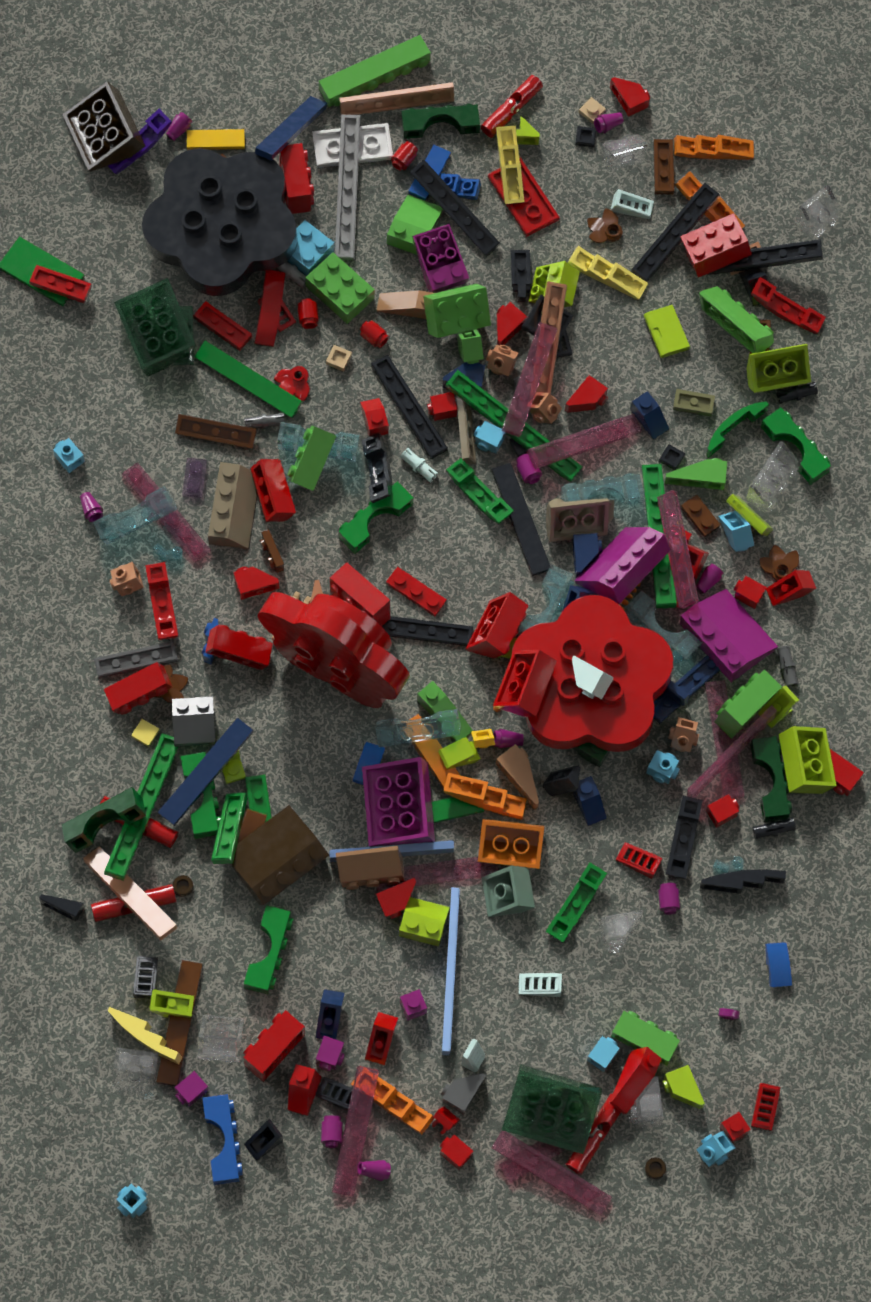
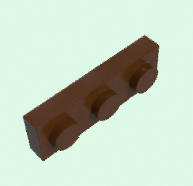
(663, 166)

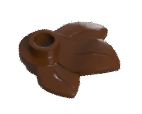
(602, 226)
(779, 561)
(178, 682)

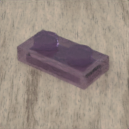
(194, 478)

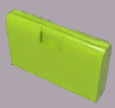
(666, 331)
(749, 515)

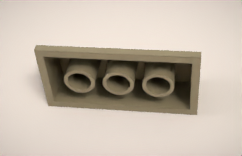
(233, 507)

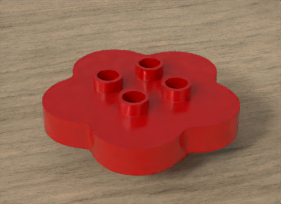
(604, 637)
(335, 646)

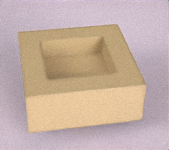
(591, 110)
(338, 358)

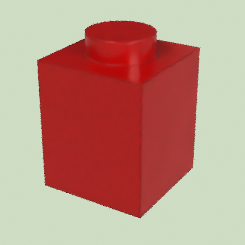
(442, 406)
(749, 591)
(723, 810)
(735, 1127)
(455, 1151)

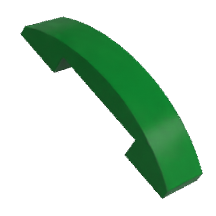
(751, 412)
(478, 492)
(576, 902)

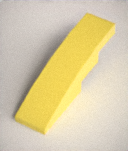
(510, 164)
(608, 273)
(140, 1031)

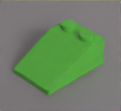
(412, 219)

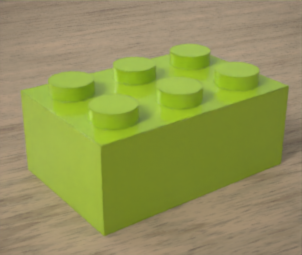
(807, 760)

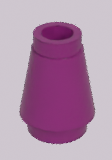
(606, 122)
(179, 125)
(91, 507)
(710, 576)
(506, 738)
(375, 1169)

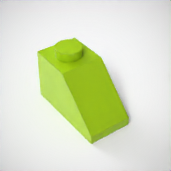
(683, 1087)

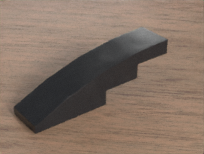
(734, 881)

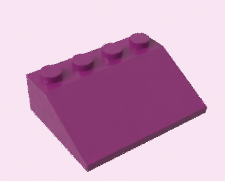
(624, 562)
(727, 634)
(398, 803)

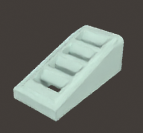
(624, 209)
(540, 992)
(473, 1056)

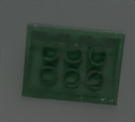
(155, 326)
(552, 1109)

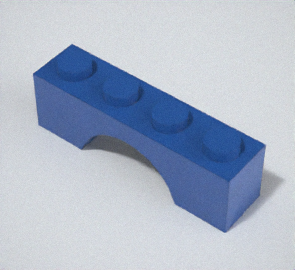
(224, 1166)

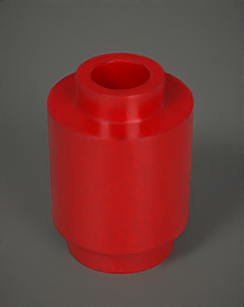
(404, 156)
(308, 313)
(374, 334)

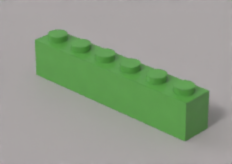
(375, 70)

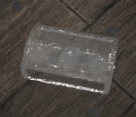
(772, 478)

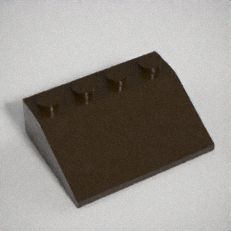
(103, 128)
(277, 855)

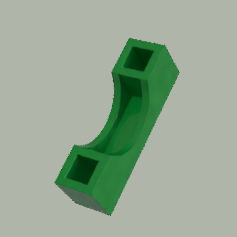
(781, 427)
(355, 533)
(204, 819)
(260, 974)

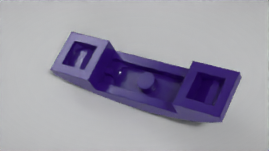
(155, 128)

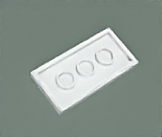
(373, 145)

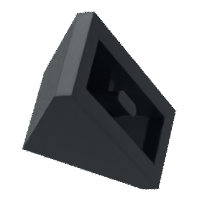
(749, 279)
(264, 1140)

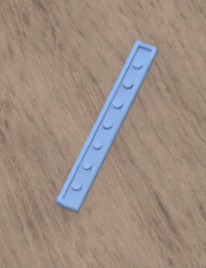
(450, 971)

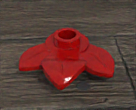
(294, 386)

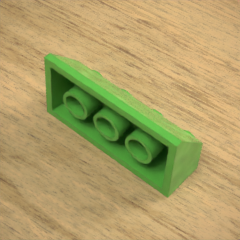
(736, 320)

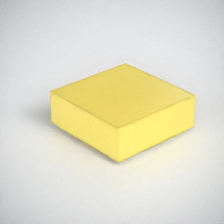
(145, 732)

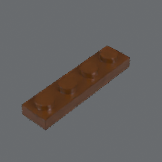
(215, 431)

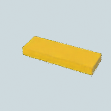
(216, 139)

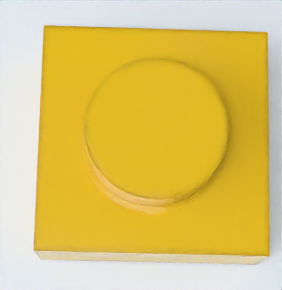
(483, 738)

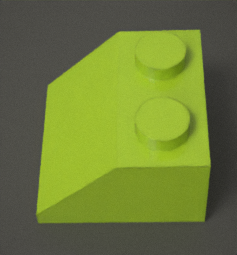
(423, 921)

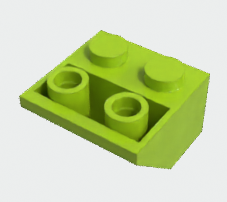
(556, 272)

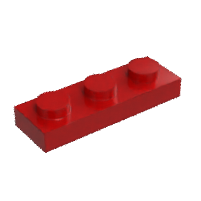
(60, 284)
(222, 326)
(416, 591)

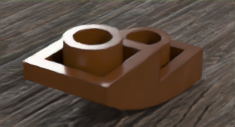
(251, 822)

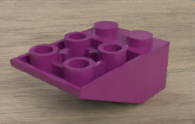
(440, 259)

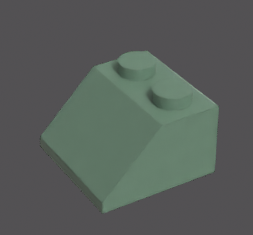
(508, 891)

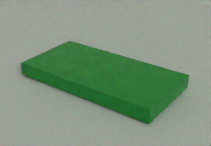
(24, 257)

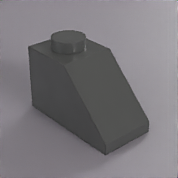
(462, 1092)

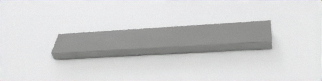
(347, 187)

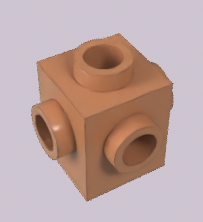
(501, 360)
(545, 408)
(126, 579)
(684, 735)

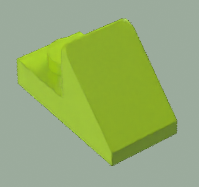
(527, 134)
(783, 702)
(459, 754)
(234, 769)
(171, 1003)

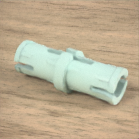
(419, 465)

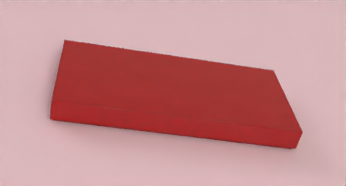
(536, 209)

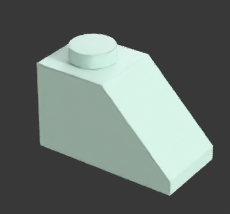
(590, 678)

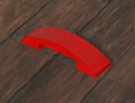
(270, 308)
(785, 308)
(161, 601)

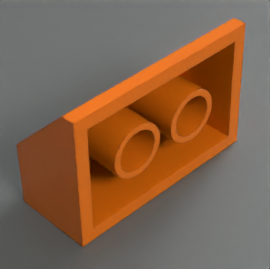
(511, 843)

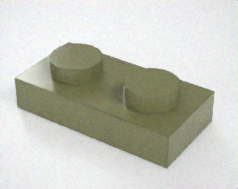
(693, 402)

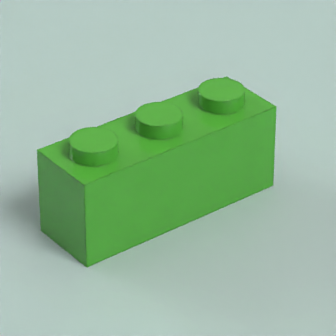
(311, 457)
(642, 1034)

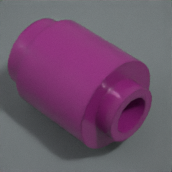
(527, 470)
(669, 898)
(331, 1131)

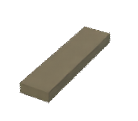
(466, 432)

